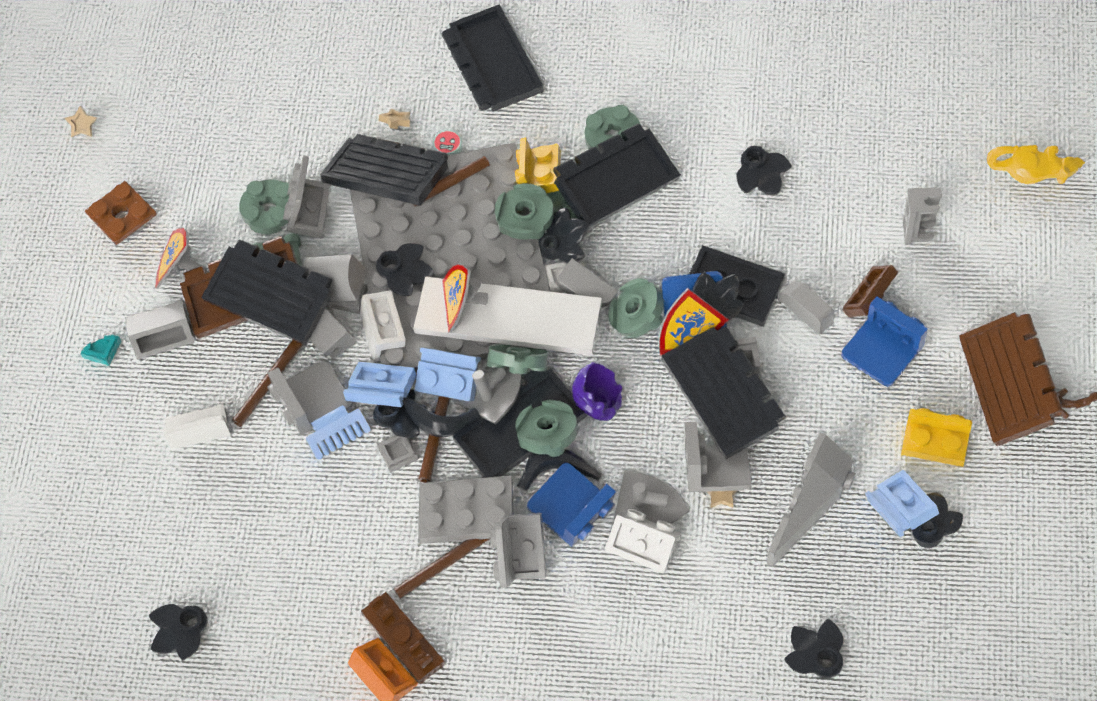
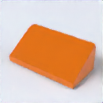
(381, 671)

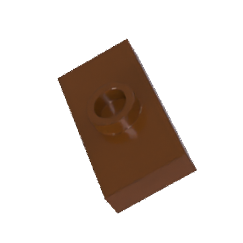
(872, 285)

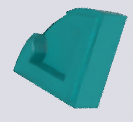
(102, 350)

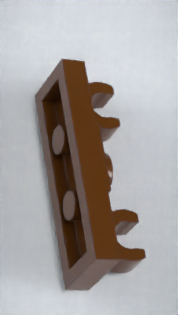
(403, 637)

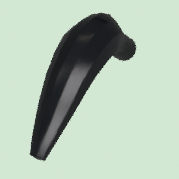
(436, 424)
(541, 462)

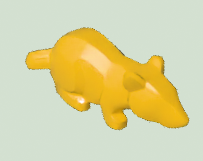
(1033, 166)

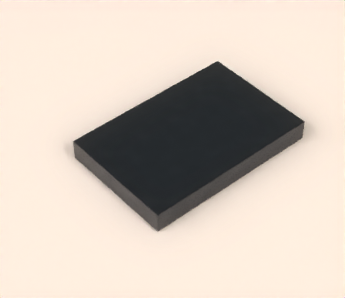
(757, 283)

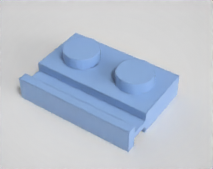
(446, 374)
(380, 384)
(902, 503)

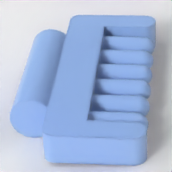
(331, 424)

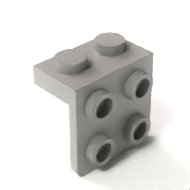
(305, 203)
(307, 394)
(519, 548)

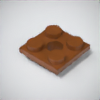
(118, 200)

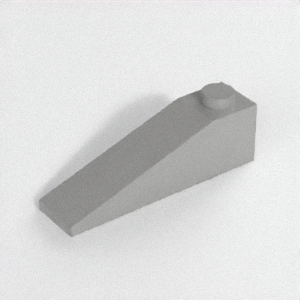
(823, 482)

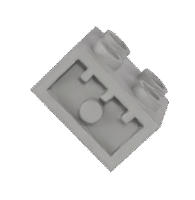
(708, 468)

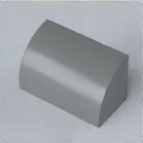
(346, 275)
(159, 330)

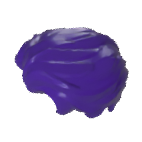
(597, 392)

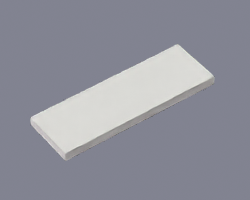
(515, 318)

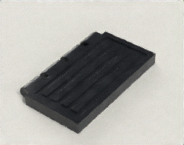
(492, 59)
(386, 169)
(616, 176)
(269, 295)
(721, 392)
(496, 447)

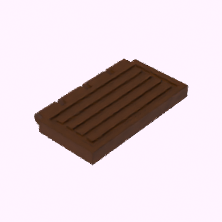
(207, 318)
(1007, 378)

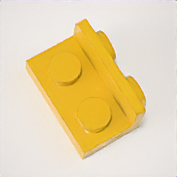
(537, 165)
(936, 437)

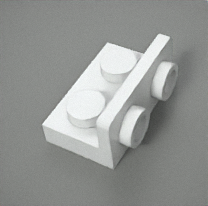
(643, 540)

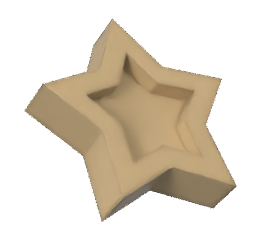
(395, 118)
(81, 123)
(722, 497)

